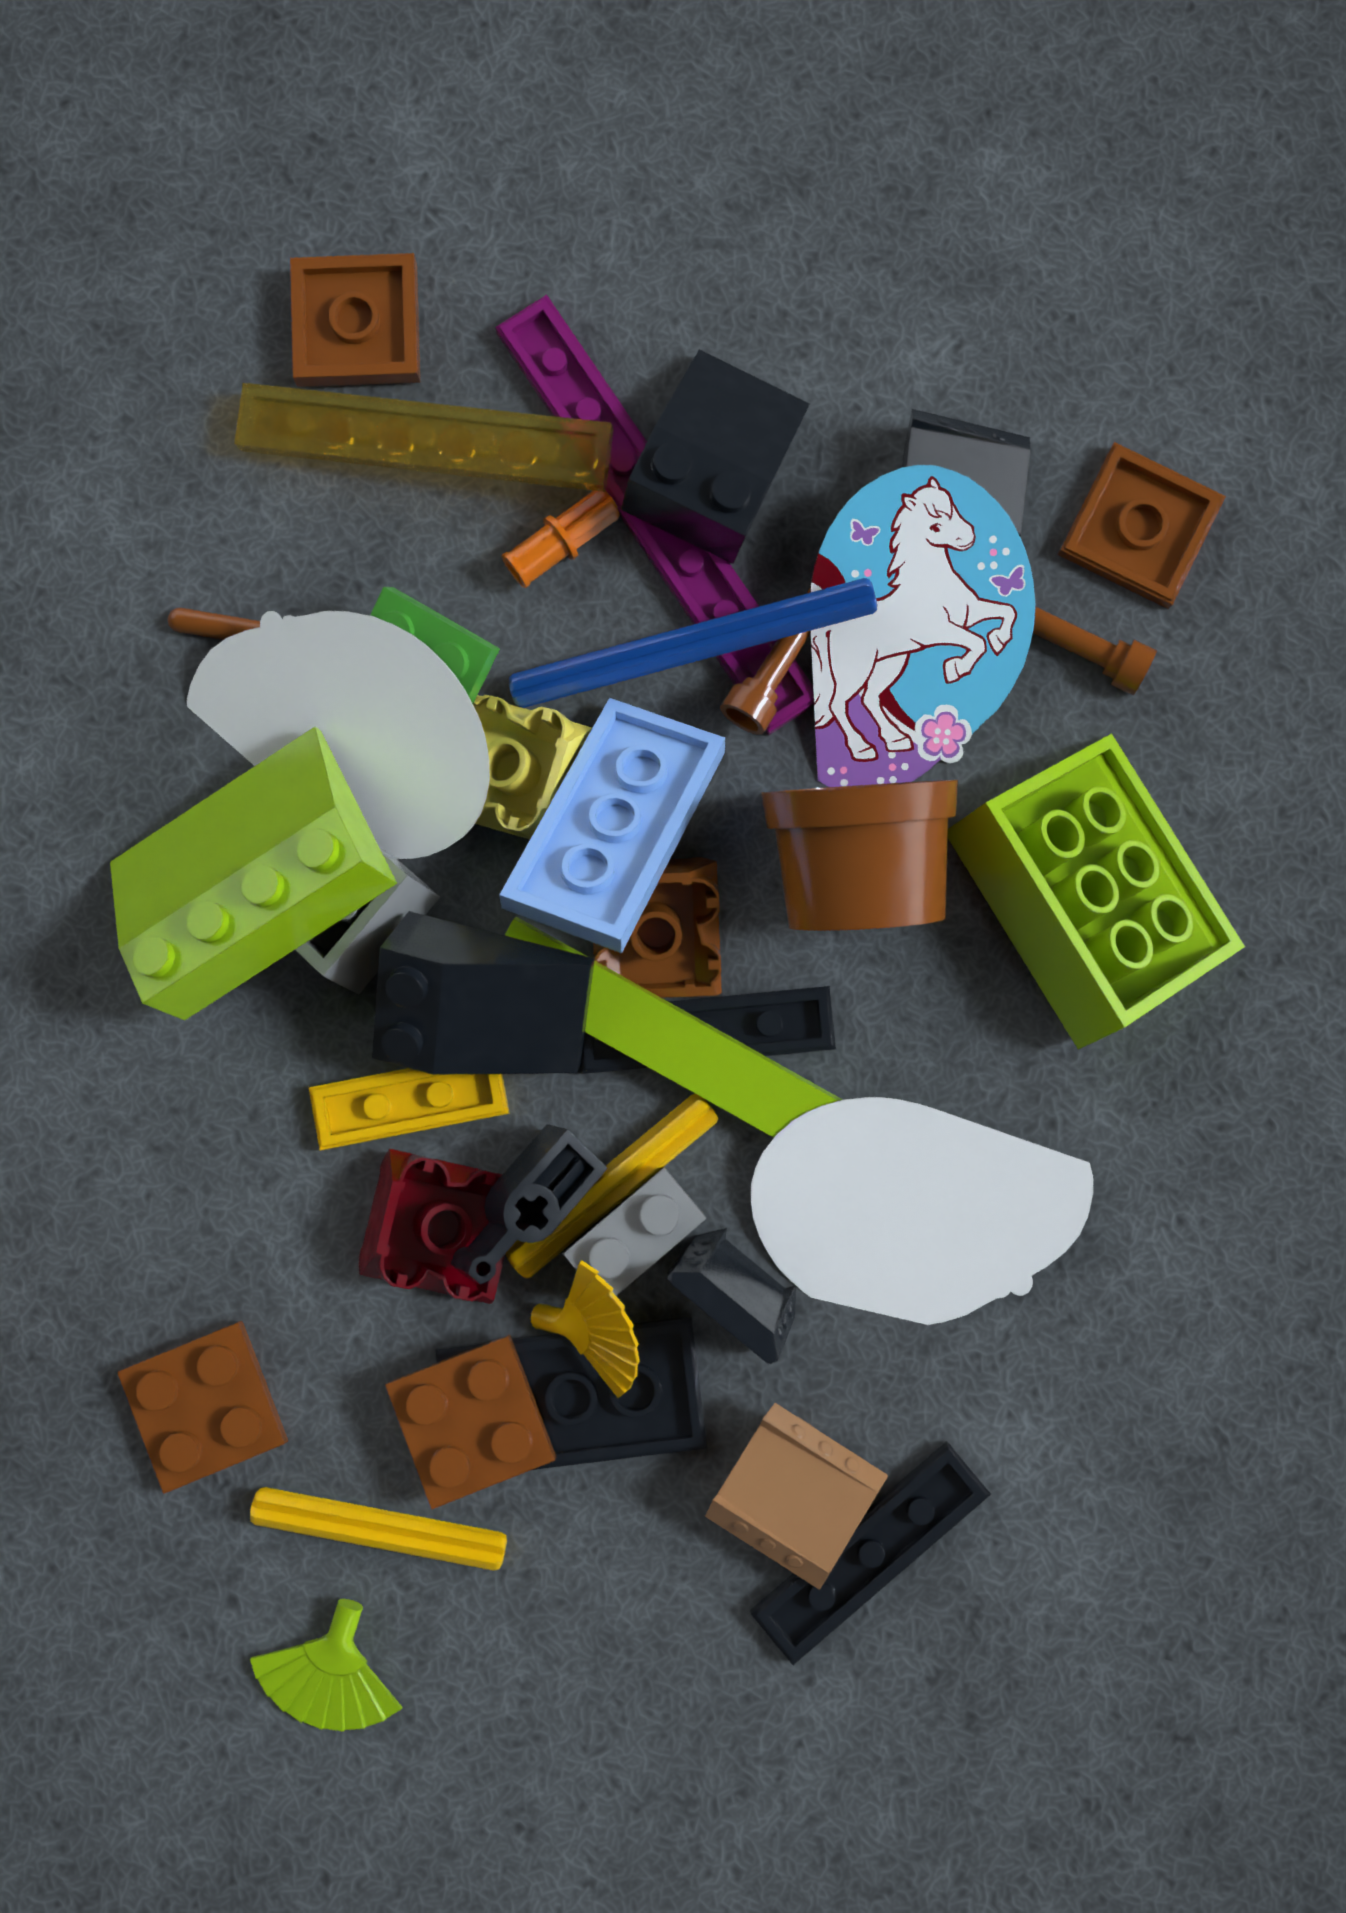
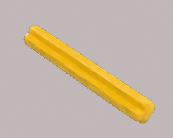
(619, 1181)
(378, 1528)

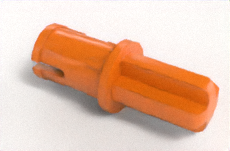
(560, 537)

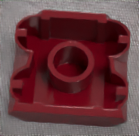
(421, 1219)

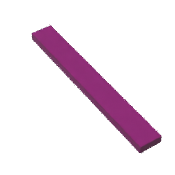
(698, 580)

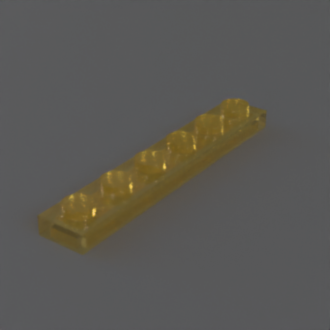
(424, 437)

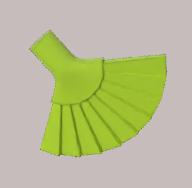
(327, 1678)

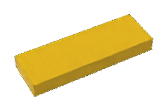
(402, 1104)

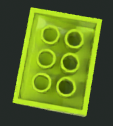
(244, 878)
(1094, 891)

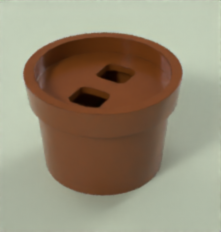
(863, 853)

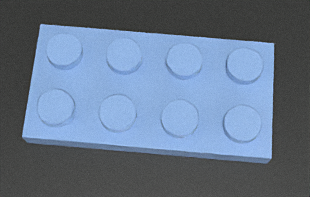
(613, 825)

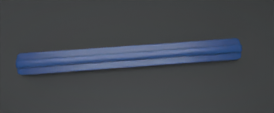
(693, 643)

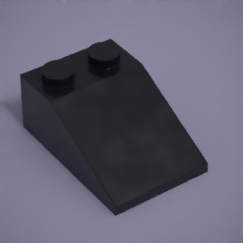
(713, 456)
(478, 1001)

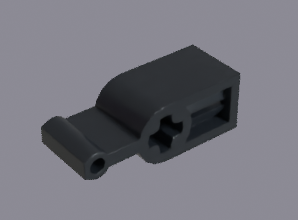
(552, 1178)

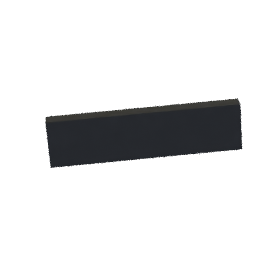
(763, 1021)
(884, 1544)

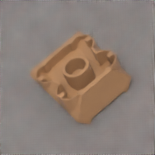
(796, 1495)

